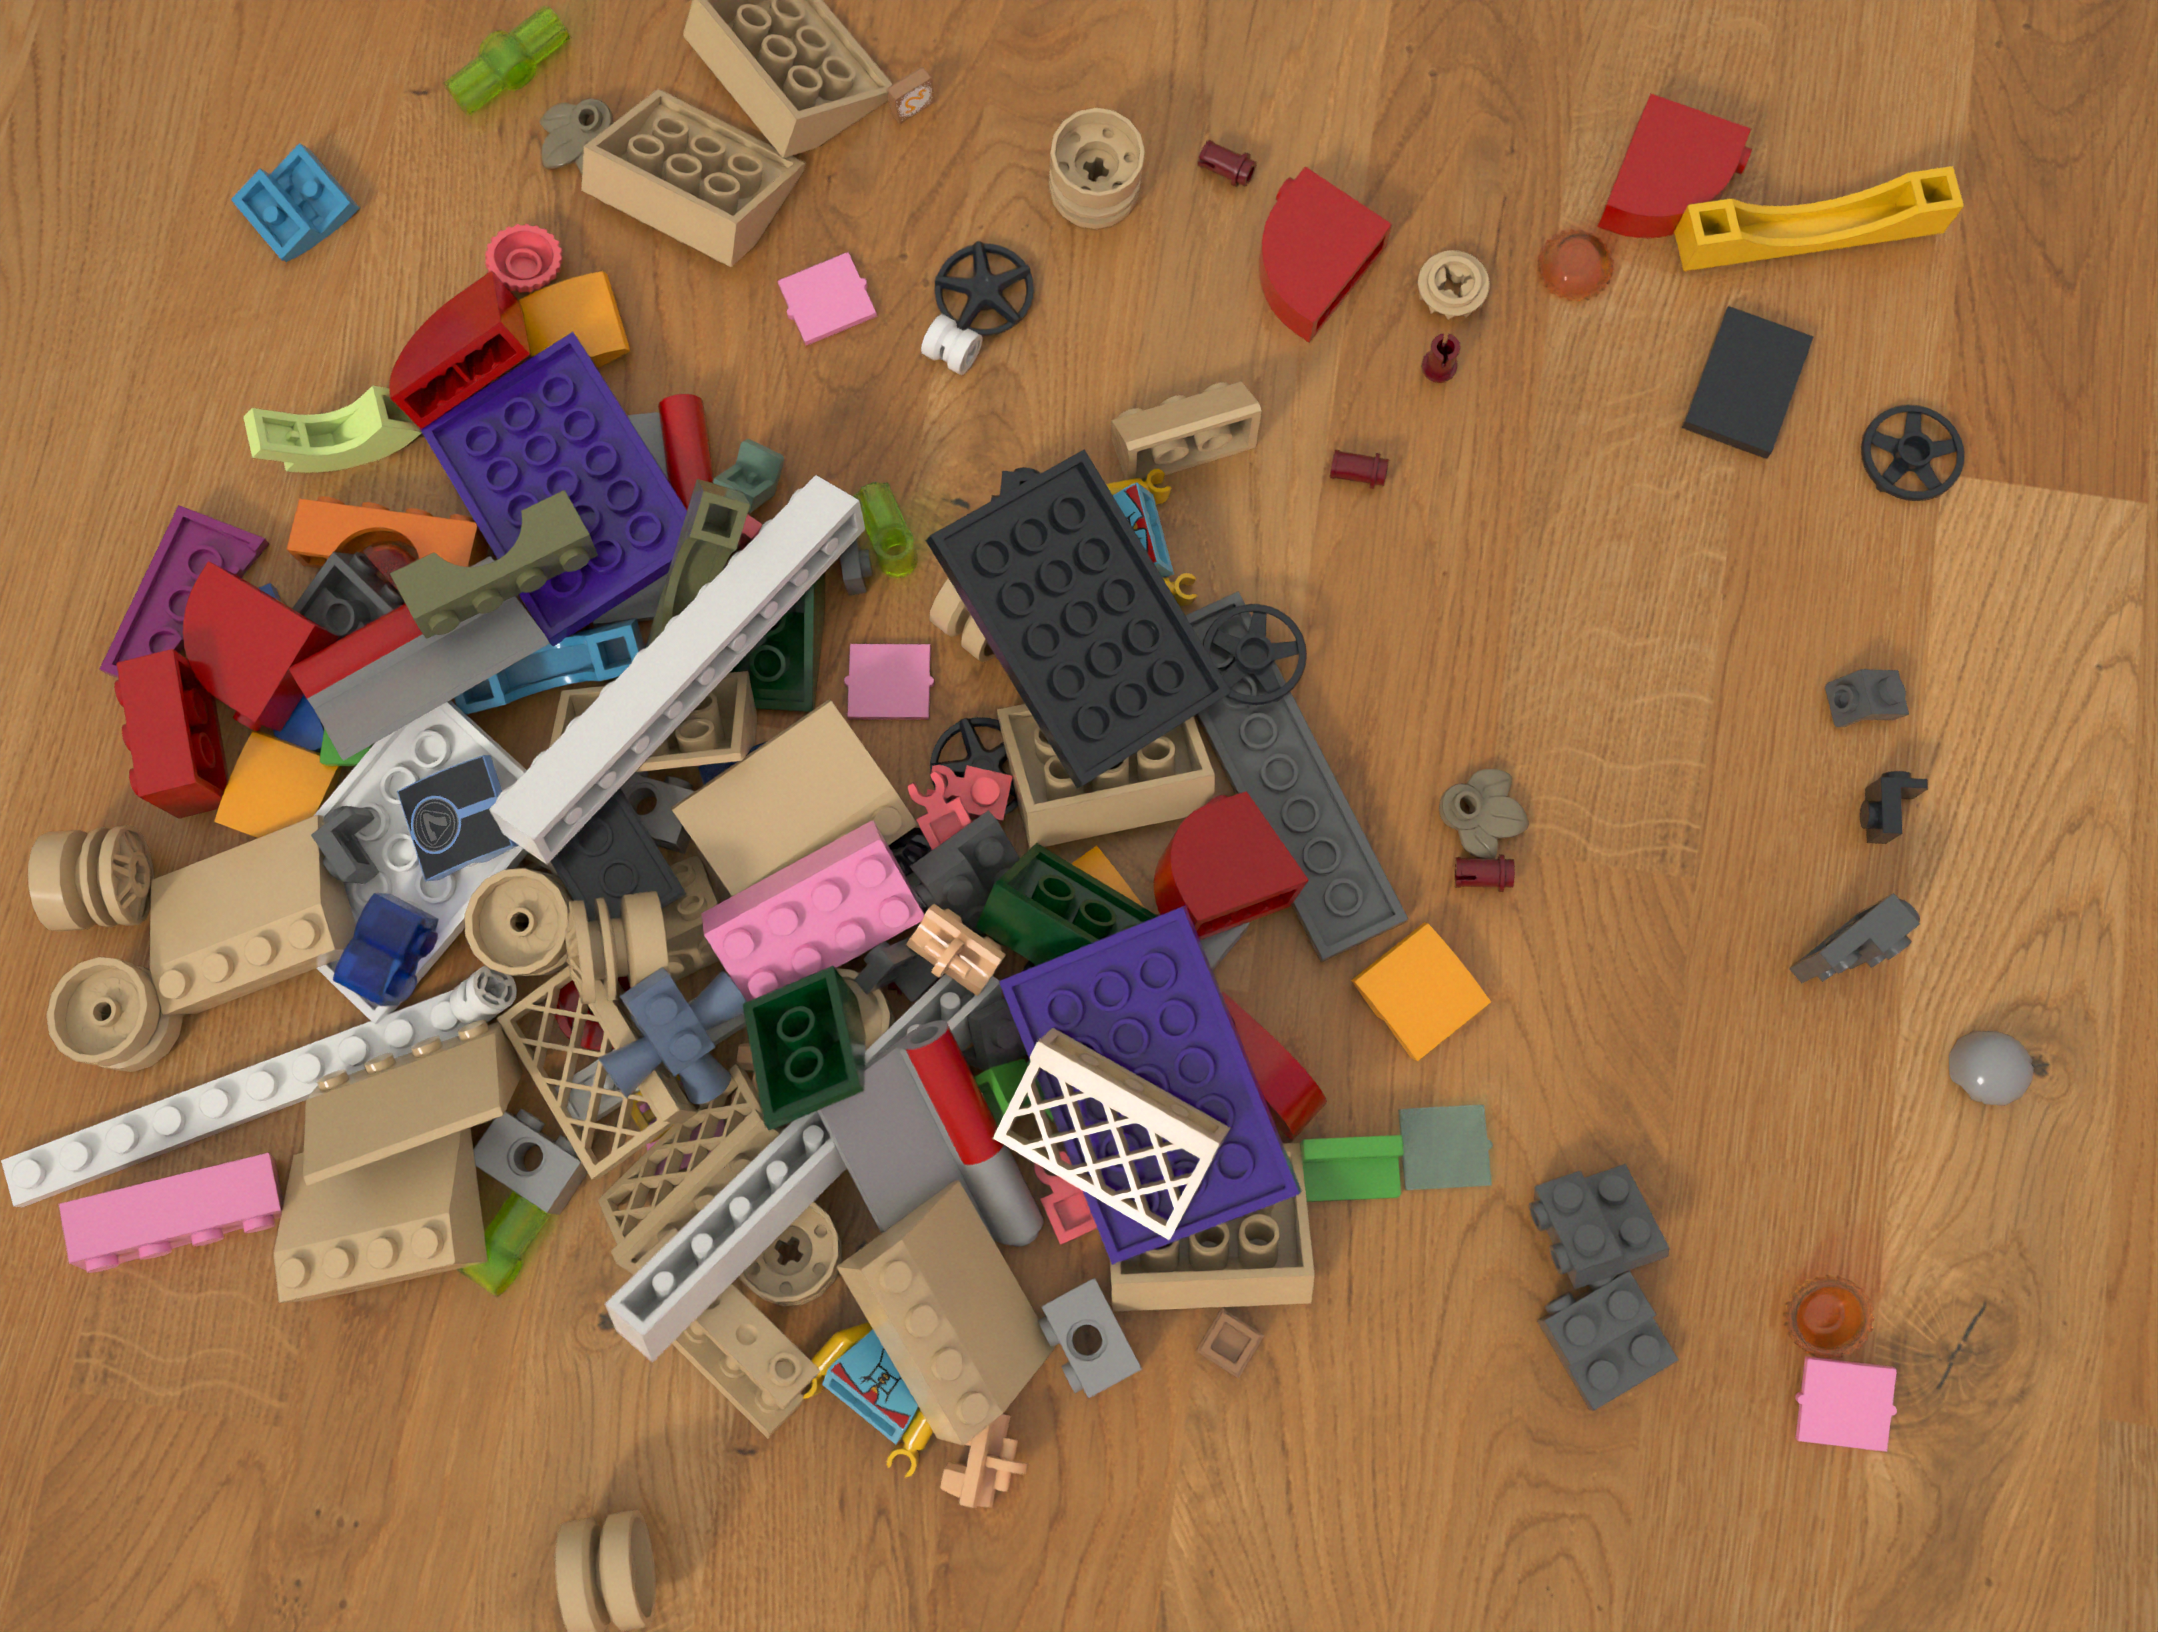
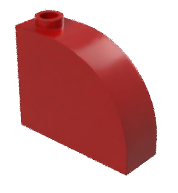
(1672, 162)
(1316, 251)
(459, 350)
(244, 644)
(1226, 867)
(1285, 1084)

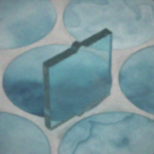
(1445, 1147)

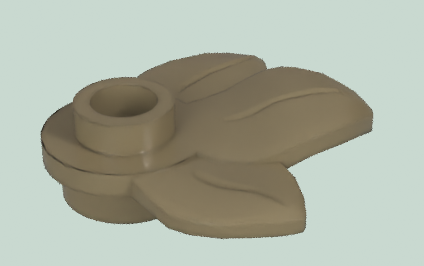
(569, 133)
(1490, 812)

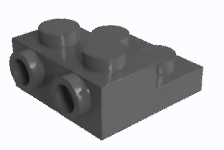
(347, 594)
(965, 869)
(1867, 937)
(1597, 1225)
(1607, 1338)

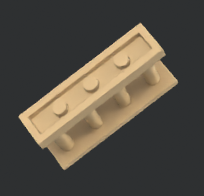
(745, 1356)

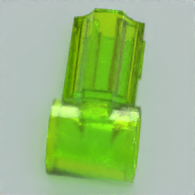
(886, 529)
(506, 1243)

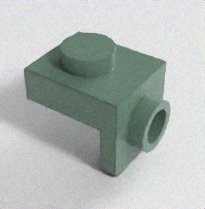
(754, 473)

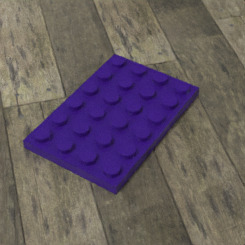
(554, 431)
(1160, 1014)

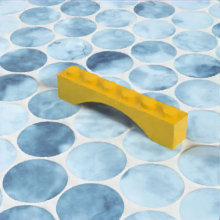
(1745, 232)

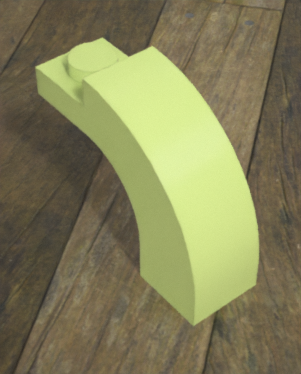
(331, 440)

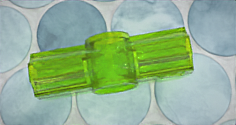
(507, 60)

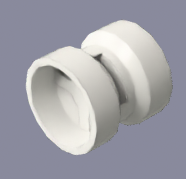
(951, 344)
(482, 996)

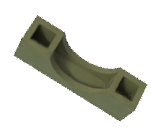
(704, 545)
(447, 594)

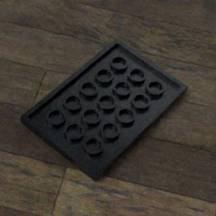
(1078, 617)

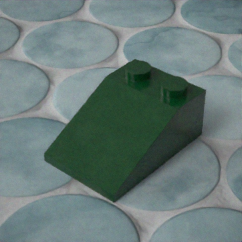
(787, 658)
(806, 1046)

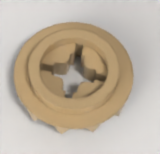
(1460, 268)

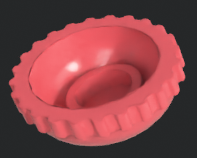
(524, 257)

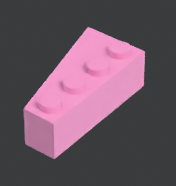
(171, 1213)

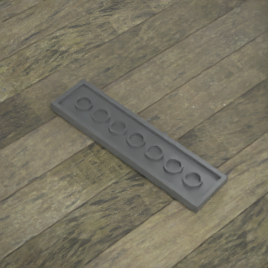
(1288, 778)

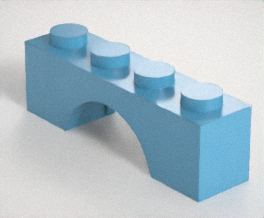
(581, 657)

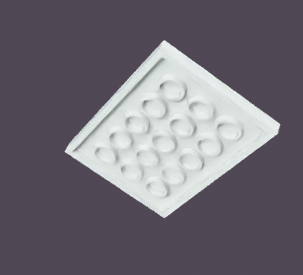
(402, 758)

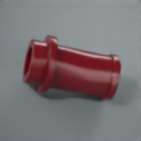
(1227, 163)
(1441, 362)
(1359, 468)
(1484, 872)

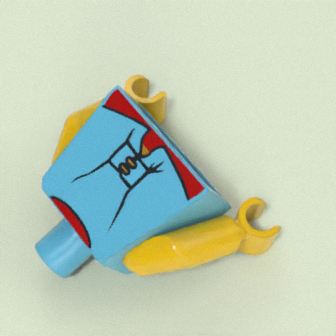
(1138, 504)
(869, 1383)

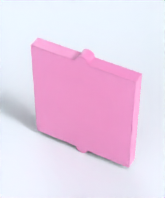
(827, 298)
(889, 681)
(1846, 1403)

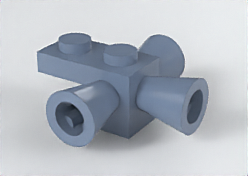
(675, 1035)

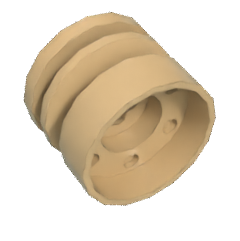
(1091, 146)
(90, 878)
(615, 946)
(809, 1277)

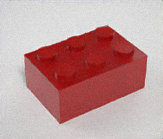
(171, 734)

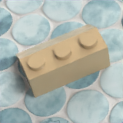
(1186, 430)

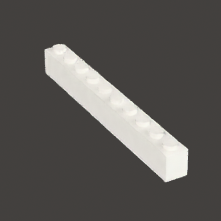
(677, 670)
(761, 1199)

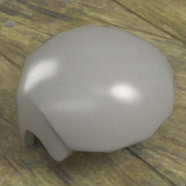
(1991, 1067)

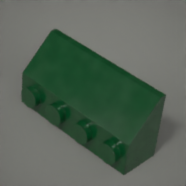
(1054, 908)

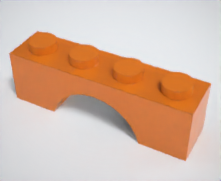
(334, 527)

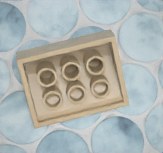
(787, 67)
(689, 176)
(713, 733)
(1145, 789)
(791, 801)
(246, 920)
(408, 1099)
(381, 1222)
(1233, 1264)
(949, 1314)

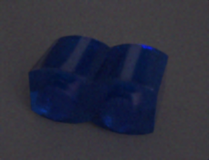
(386, 950)

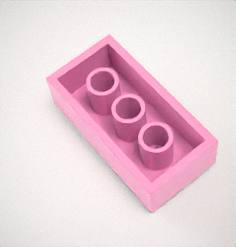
(813, 914)

